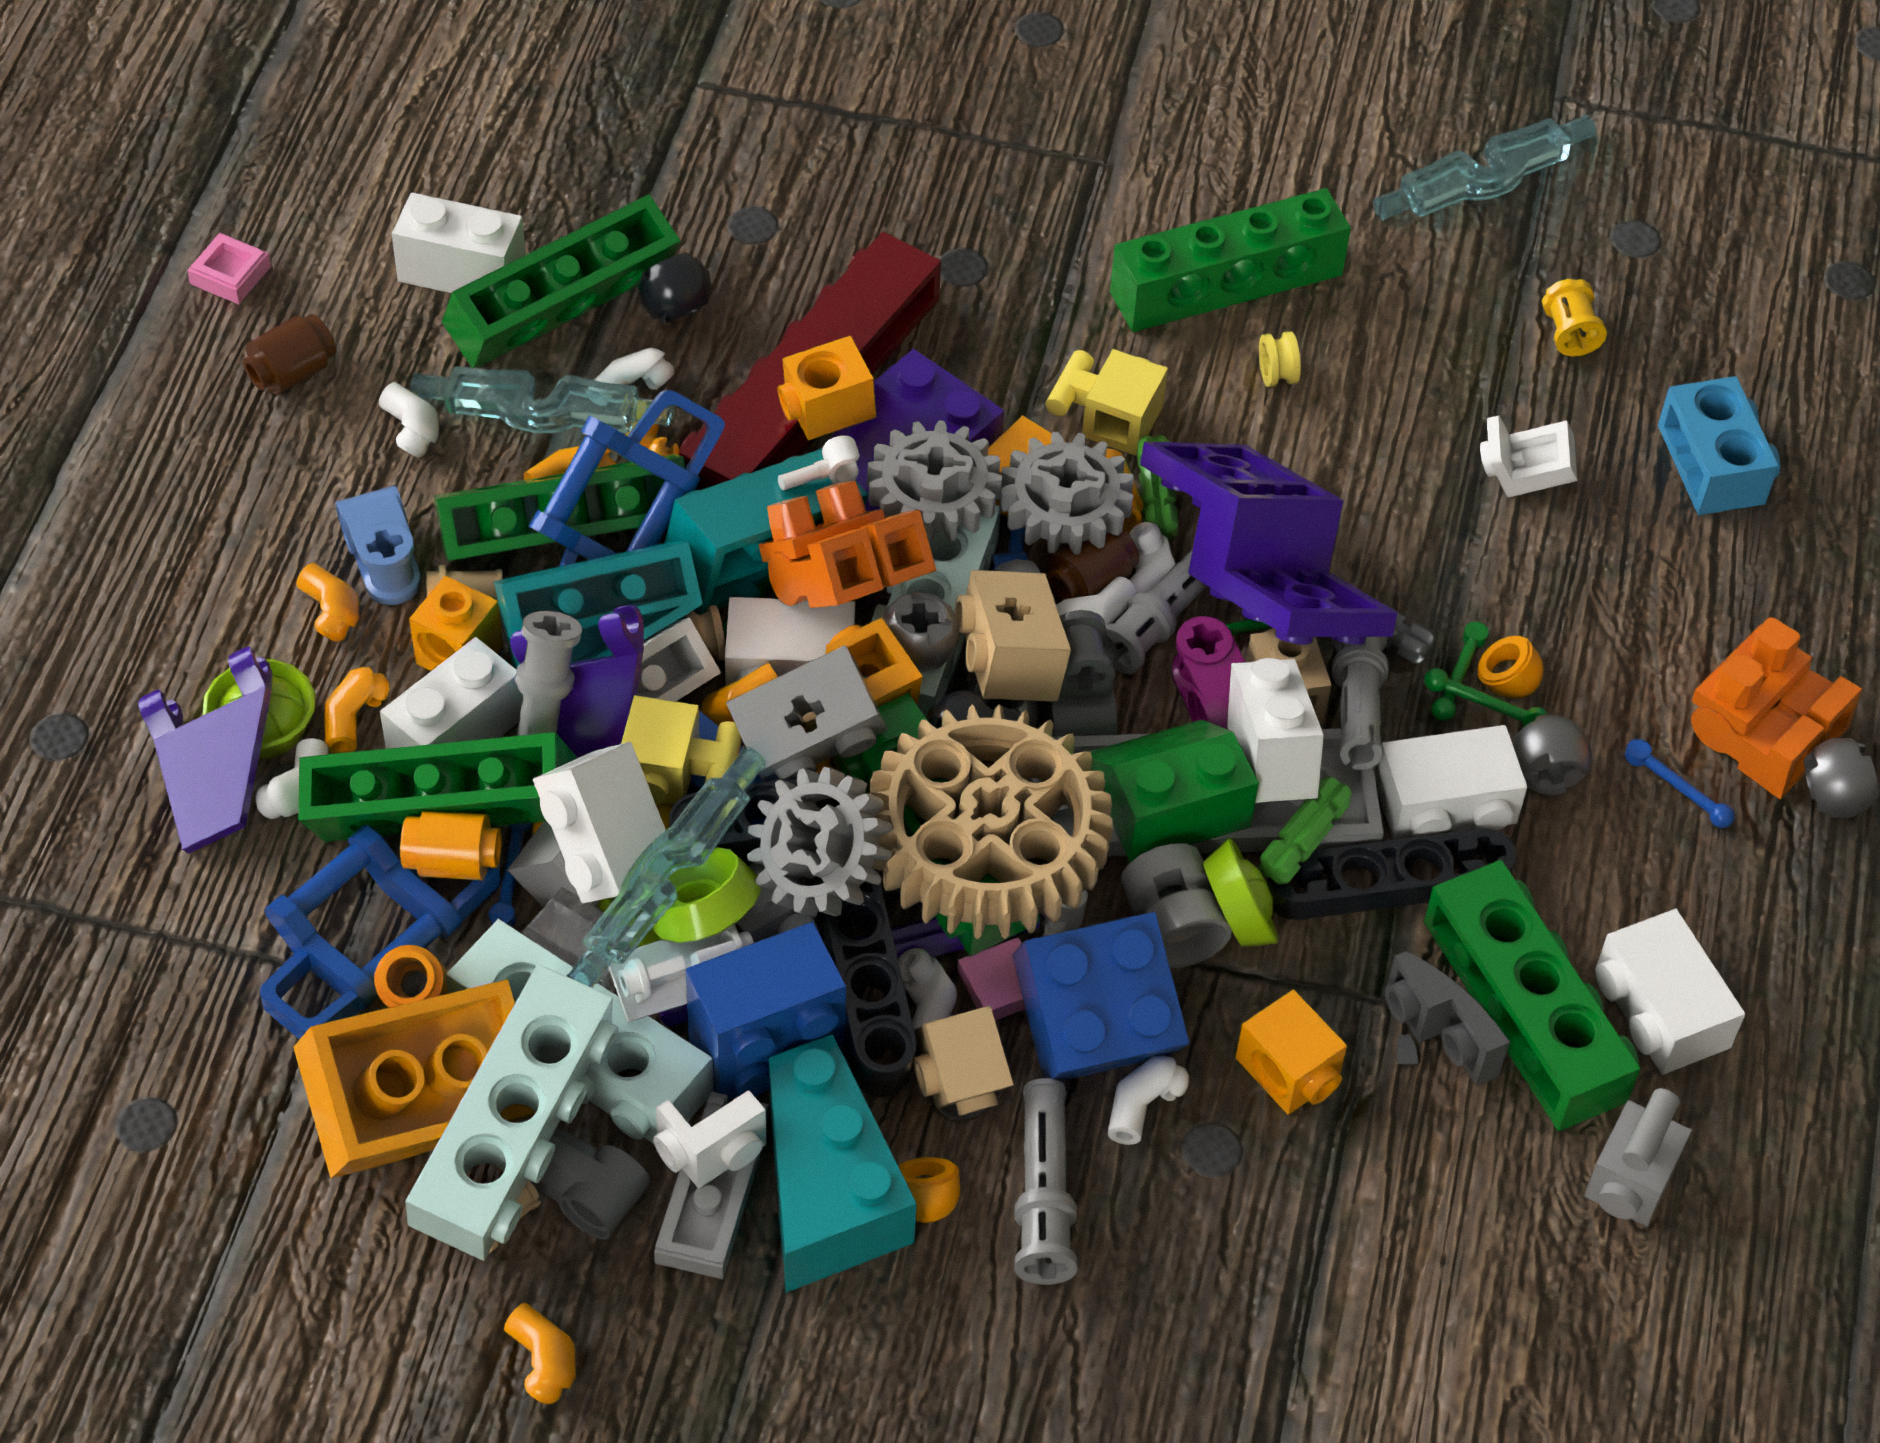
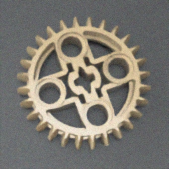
(978, 817)

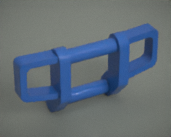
(590, 452)
(314, 953)

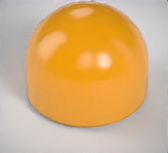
(1519, 679)
(934, 1195)

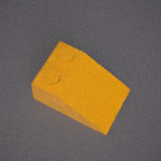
(396, 1075)

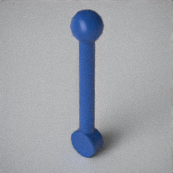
(1639, 754)
(503, 909)

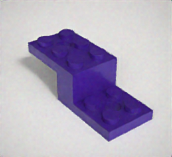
(1267, 542)

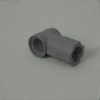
(592, 1184)

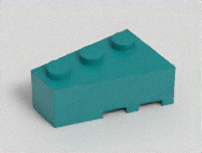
(731, 521)
(653, 578)
(832, 1168)

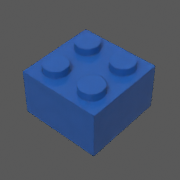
(1100, 997)
(763, 1005)

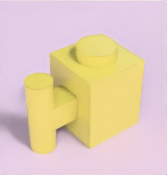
(1117, 402)
(671, 748)

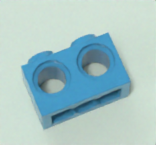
(1718, 445)

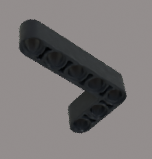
(858, 961)

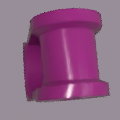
(1204, 668)

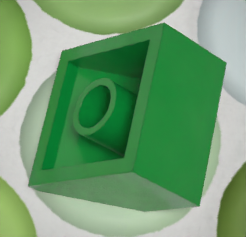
(1177, 786)

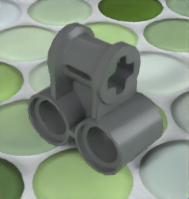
(1086, 695)

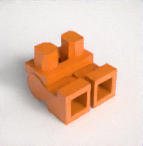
(844, 555)
(1771, 707)

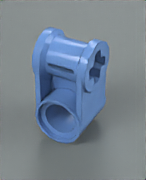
(381, 544)

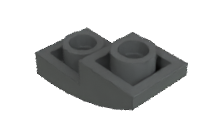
(1438, 1005)

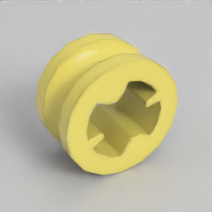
(1279, 359)

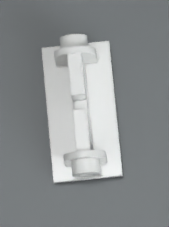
(656, 975)

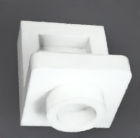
(1529, 458)
(717, 1143)

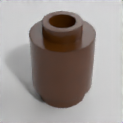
(289, 353)
(1093, 568)

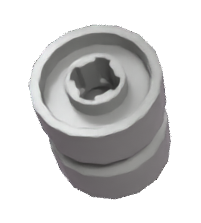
(1178, 890)

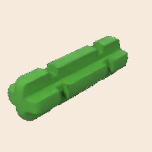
(1157, 499)
(1305, 831)

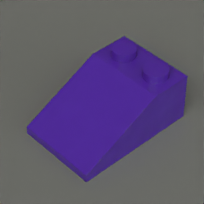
(924, 393)

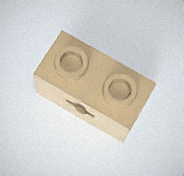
(1013, 635)

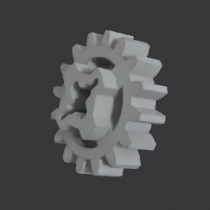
(939, 475)
(1066, 492)
(819, 842)

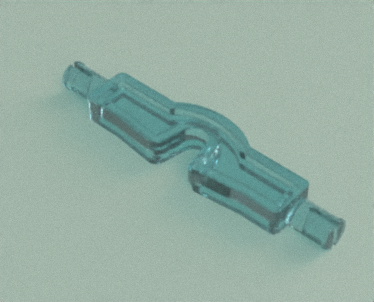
(1462, 178)
(511, 398)
(646, 888)

